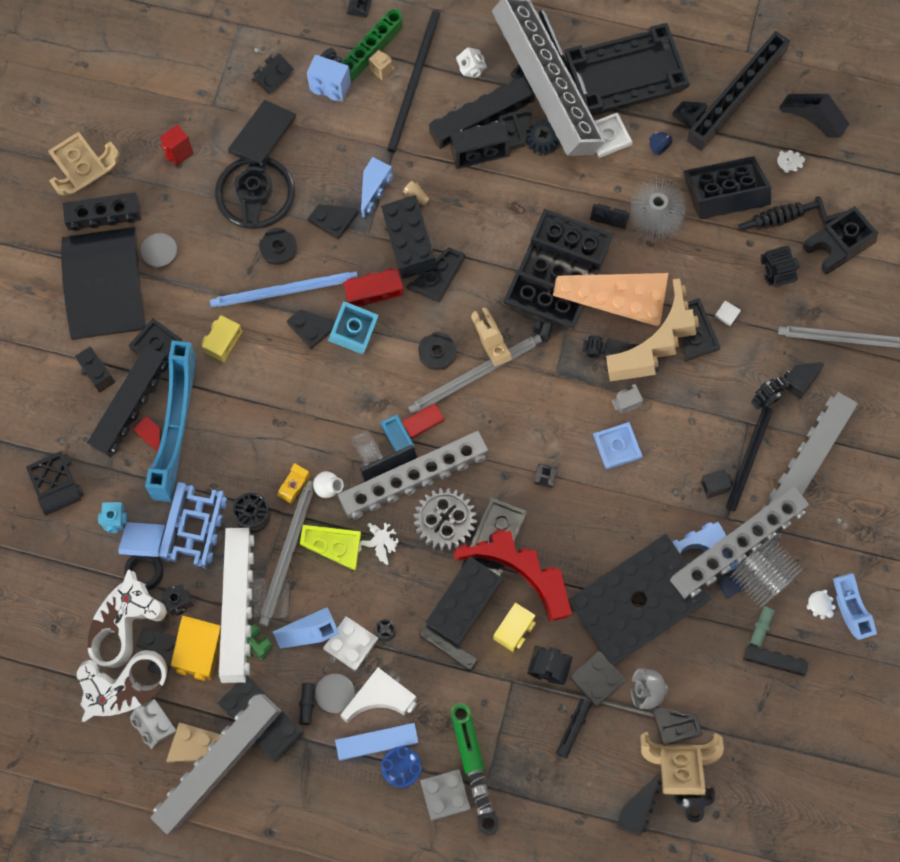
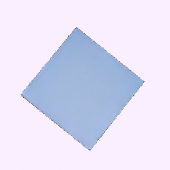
(617, 445)
(142, 539)

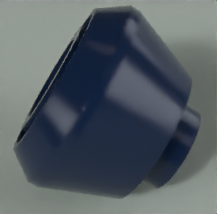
(660, 142)

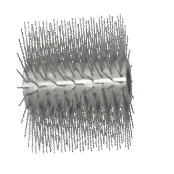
(657, 210)
(766, 572)

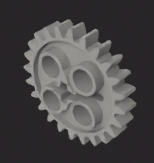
(459, 528)

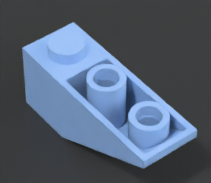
(375, 178)
(308, 630)

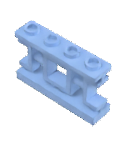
(176, 522)

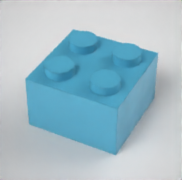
(353, 327)

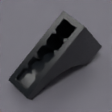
(818, 110)

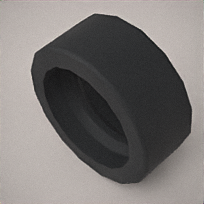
(134, 559)

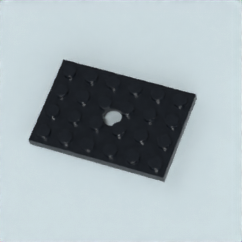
(607, 604)

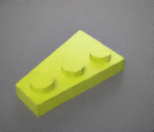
(333, 544)

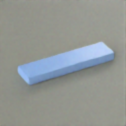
(376, 741)

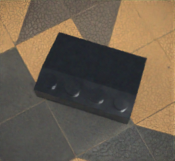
(728, 187)

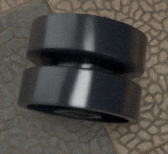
(261, 514)

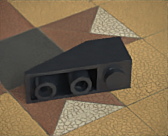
(635, 811)

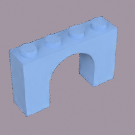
(704, 540)

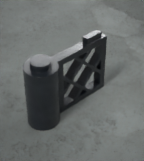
(55, 497)

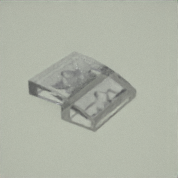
(259, 592)

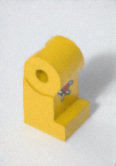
(294, 483)

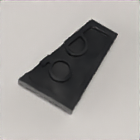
(435, 282)
(705, 339)

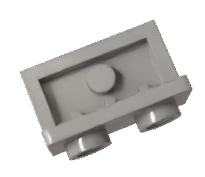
(152, 723)

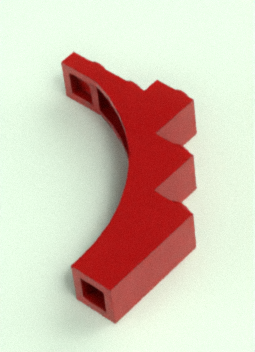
(547, 584)

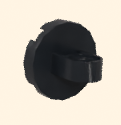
(695, 801)

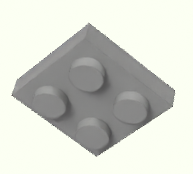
(445, 795)

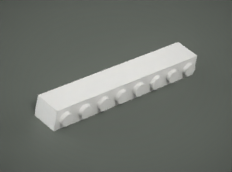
(235, 605)

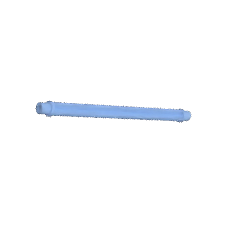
(282, 289)

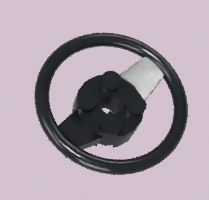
(254, 198)

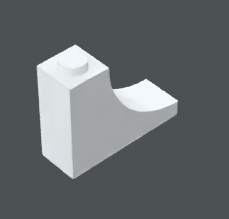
(380, 692)

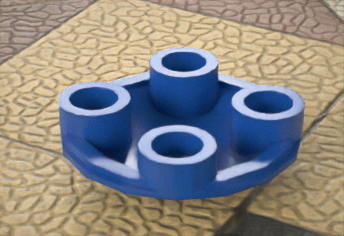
(401, 767)

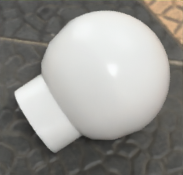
(327, 484)

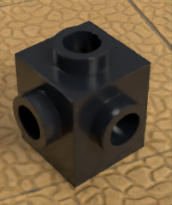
(177, 600)

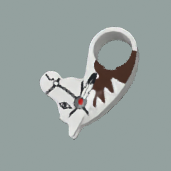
(116, 614)
(111, 697)

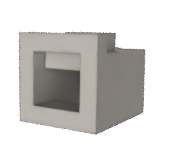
(628, 400)

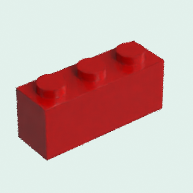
(373, 288)

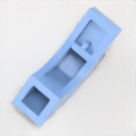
(851, 607)

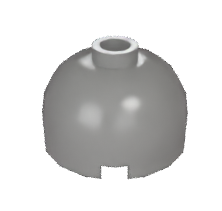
(649, 689)

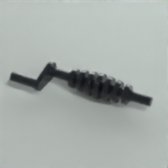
(786, 214)

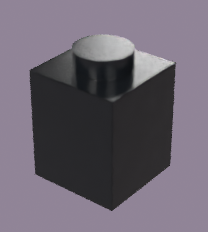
(716, 483)

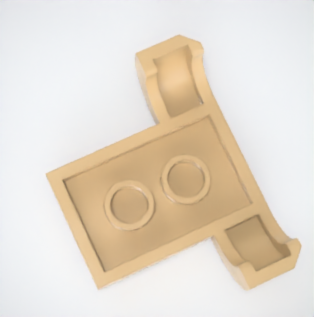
(80, 164)
(682, 763)

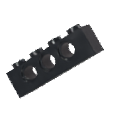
(92, 207)

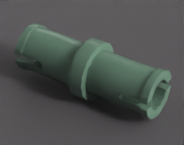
(762, 626)

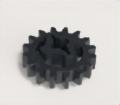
(770, 392)

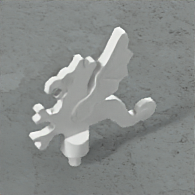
(381, 537)

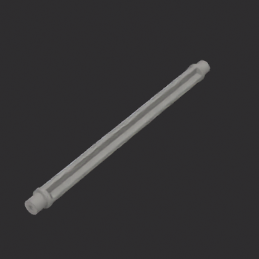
(839, 336)
(470, 376)
(286, 554)

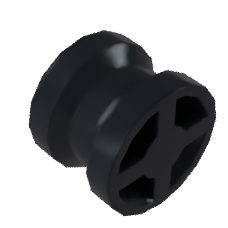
(383, 627)

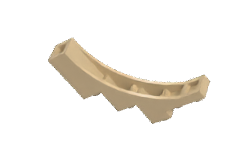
(643, 359)

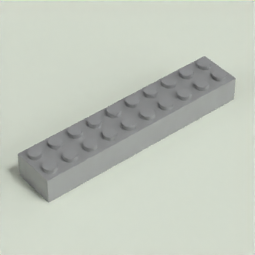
(548, 77)

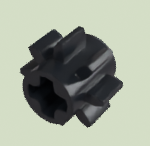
(594, 346)

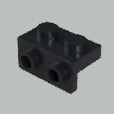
(272, 73)

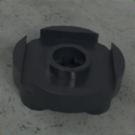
(280, 256)
(439, 361)

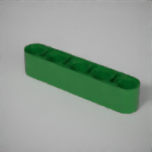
(373, 37)

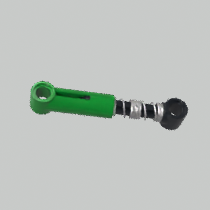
(474, 767)

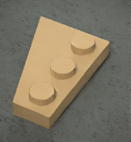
(190, 743)

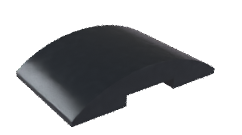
(557, 249)
(102, 283)

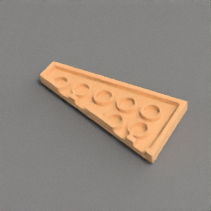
(623, 294)

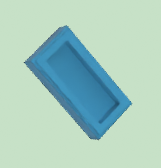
(396, 433)

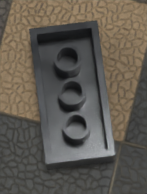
(409, 236)
(464, 601)
(281, 733)

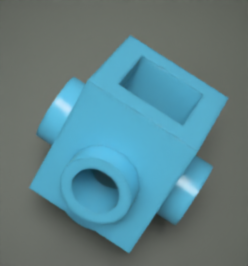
(113, 517)

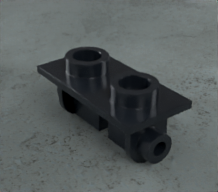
(615, 217)

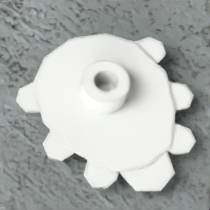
(790, 161)
(821, 604)

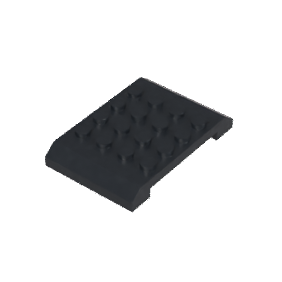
(627, 70)

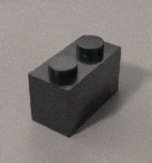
(94, 369)

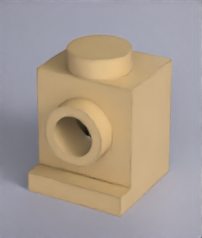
(383, 63)

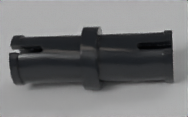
(306, 703)

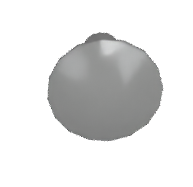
(158, 250)
(334, 693)

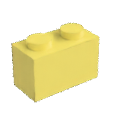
(221, 338)
(515, 627)

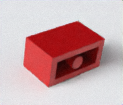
(176, 145)

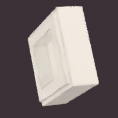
(727, 313)

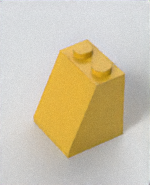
(196, 648)

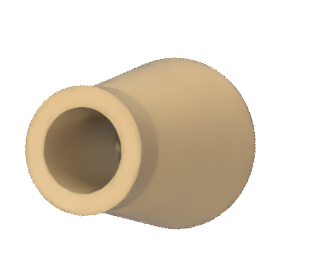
(415, 189)

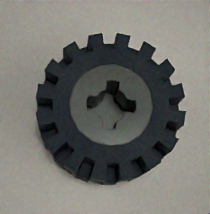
(538, 142)

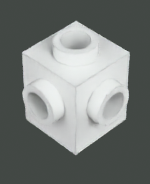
(471, 62)

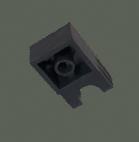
(842, 239)

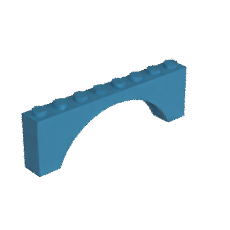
(163, 471)

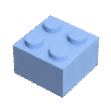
(328, 78)

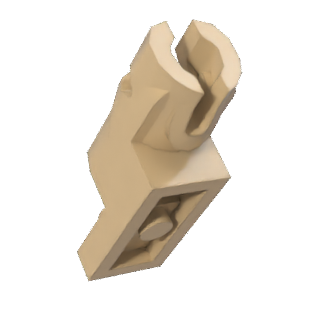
(491, 338)

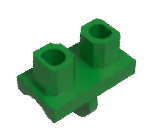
(259, 648)

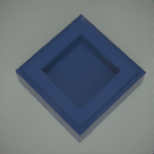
(729, 586)

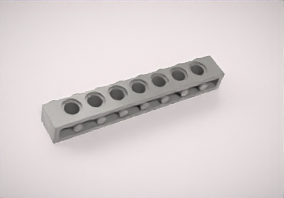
(471, 442)
(791, 500)

